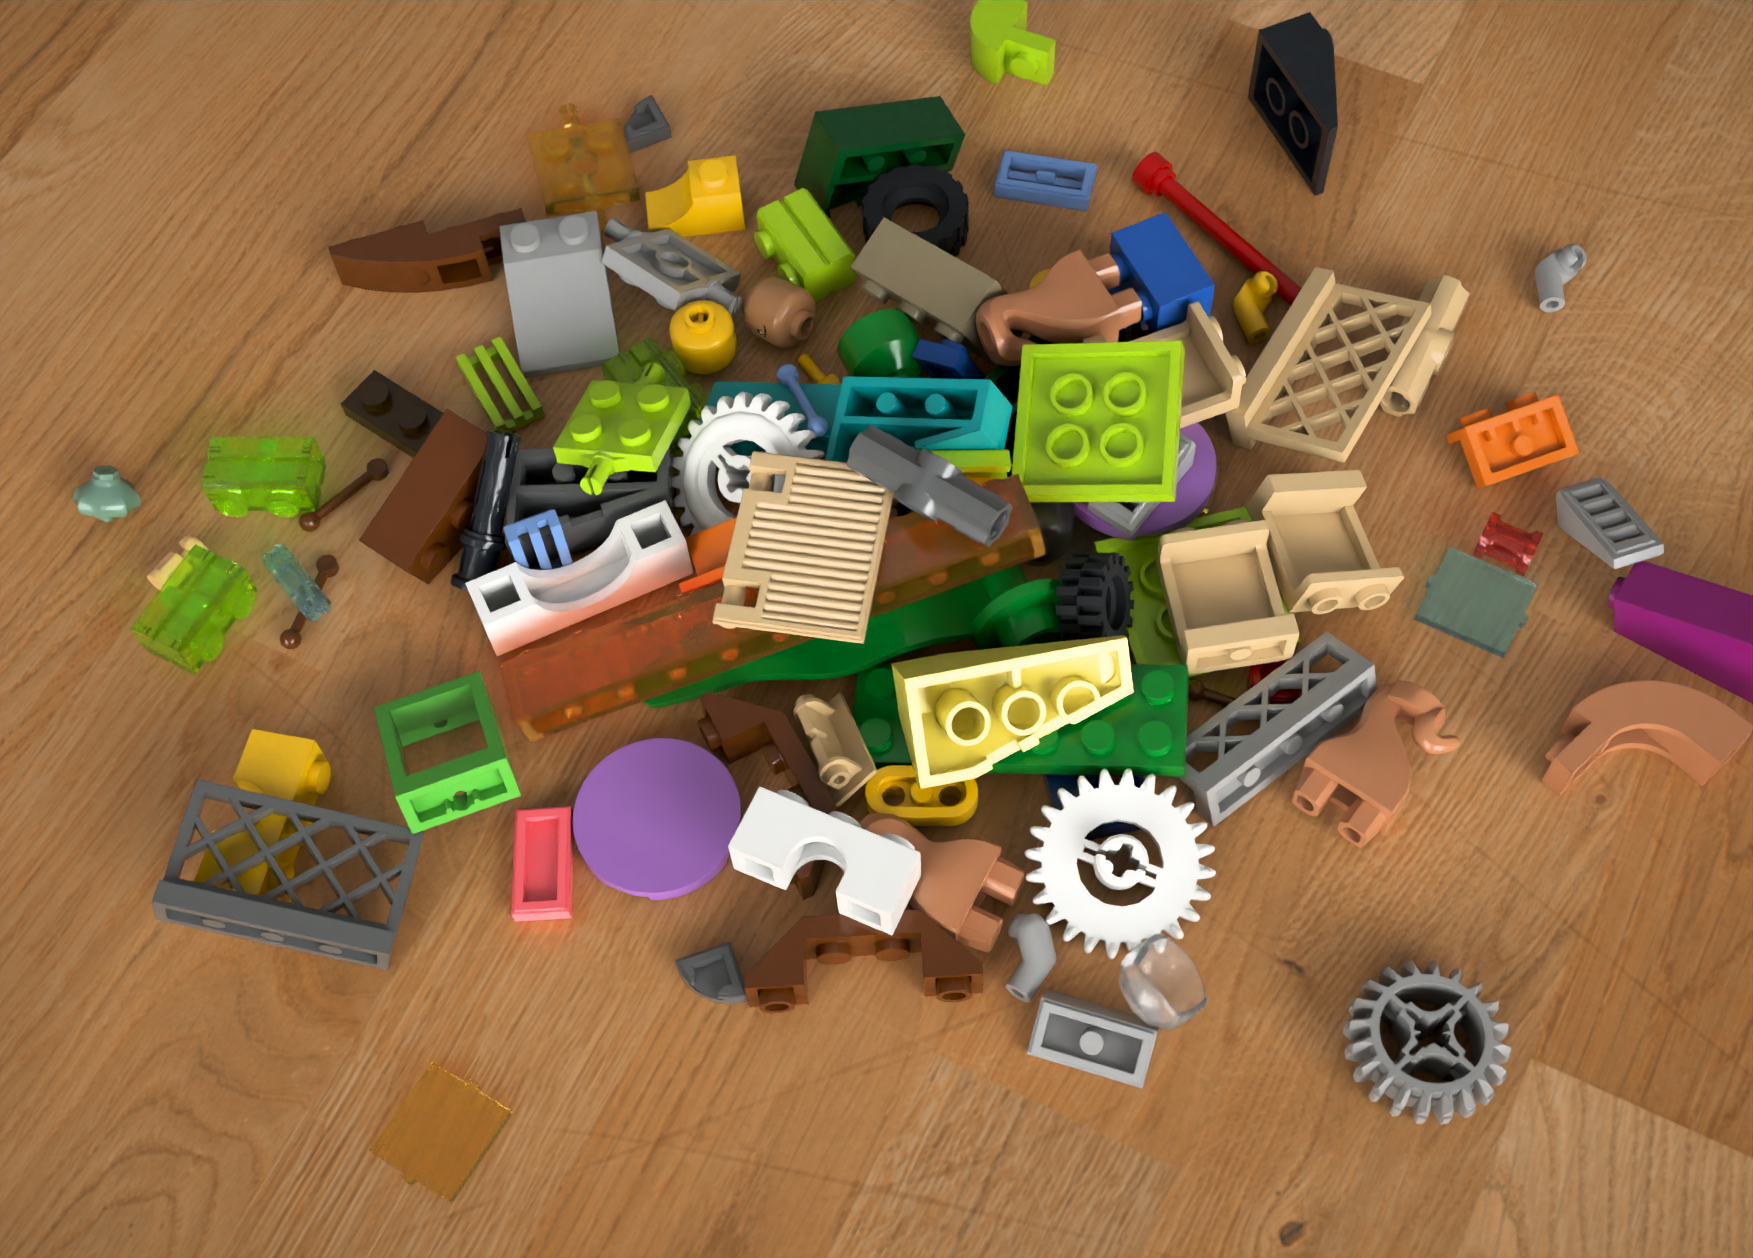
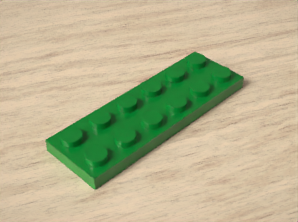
(1135, 732)

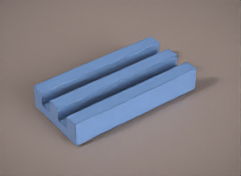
(1044, 186)
(532, 526)

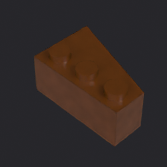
(431, 501)

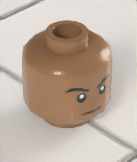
(779, 312)

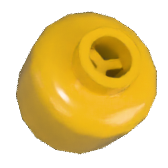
(703, 336)

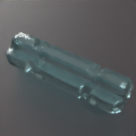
(296, 582)

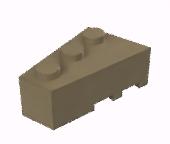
(926, 284)

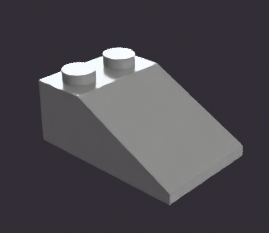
(559, 293)

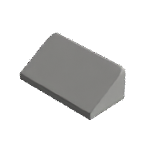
(1092, 1038)

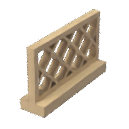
(1286, 357)

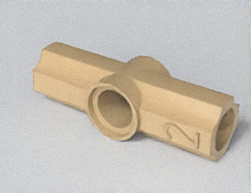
(1431, 347)

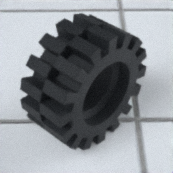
(1094, 596)

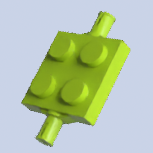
(622, 427)

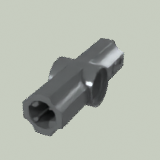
(929, 485)

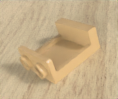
(1210, 373)
(1319, 542)
(1224, 597)

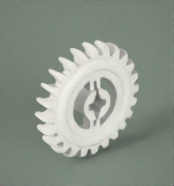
(710, 445)
(1173, 882)

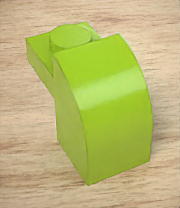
(1004, 45)

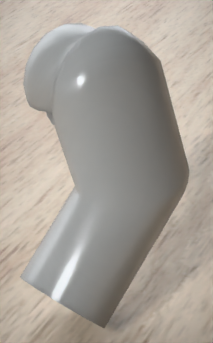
(1554, 273)
(1038, 955)

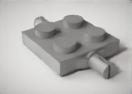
(670, 267)

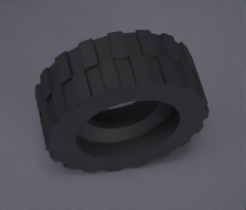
(925, 187)

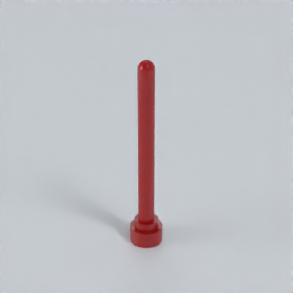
(1156, 177)

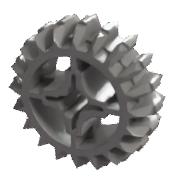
(1443, 1059)

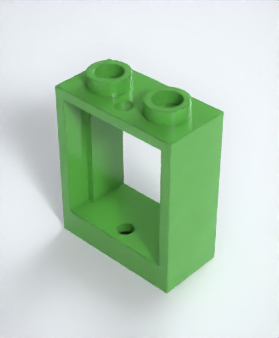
(484, 775)

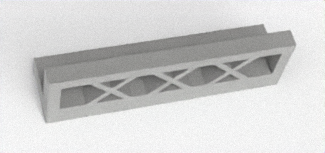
(1285, 730)

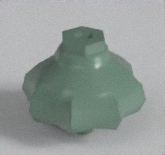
(106, 495)

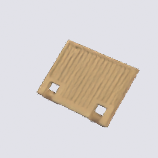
(805, 549)

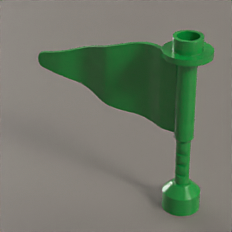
(990, 610)

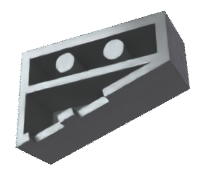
(585, 519)

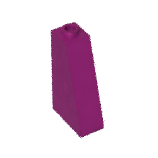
(1688, 623)

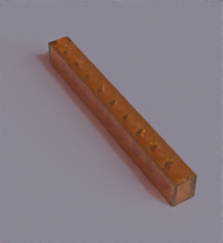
(680, 645)

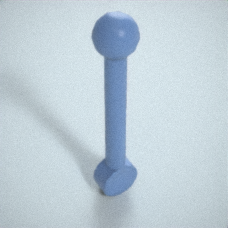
(789, 377)

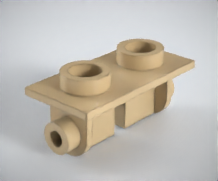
(835, 744)

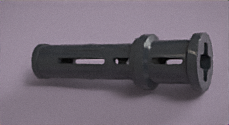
(484, 536)

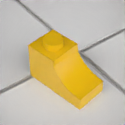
(699, 202)

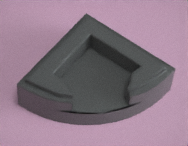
(646, 125)
(714, 975)

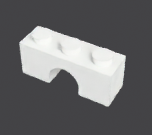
(785, 833)

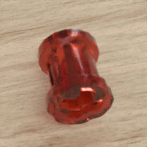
(1508, 544)

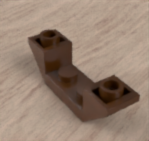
(748, 727)
(781, 975)

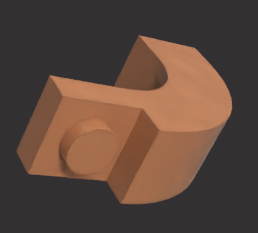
(1652, 716)

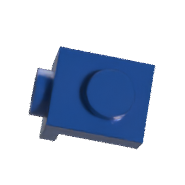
(946, 360)

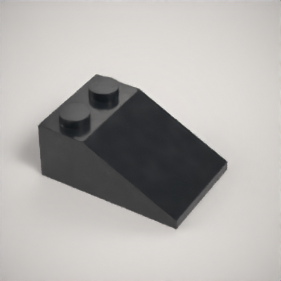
(1297, 93)

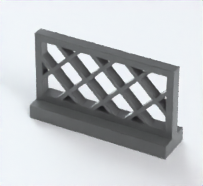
(275, 921)

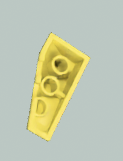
(989, 703)

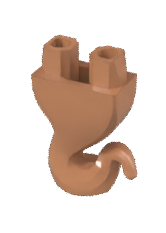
(1061, 309)
(1369, 766)
(956, 881)

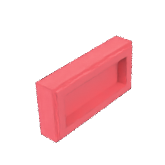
(543, 864)

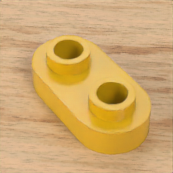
(923, 805)

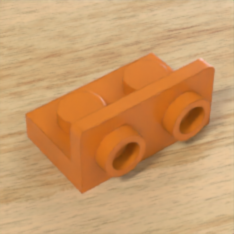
(1516, 441)

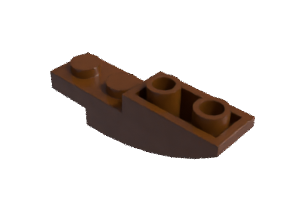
(418, 262)

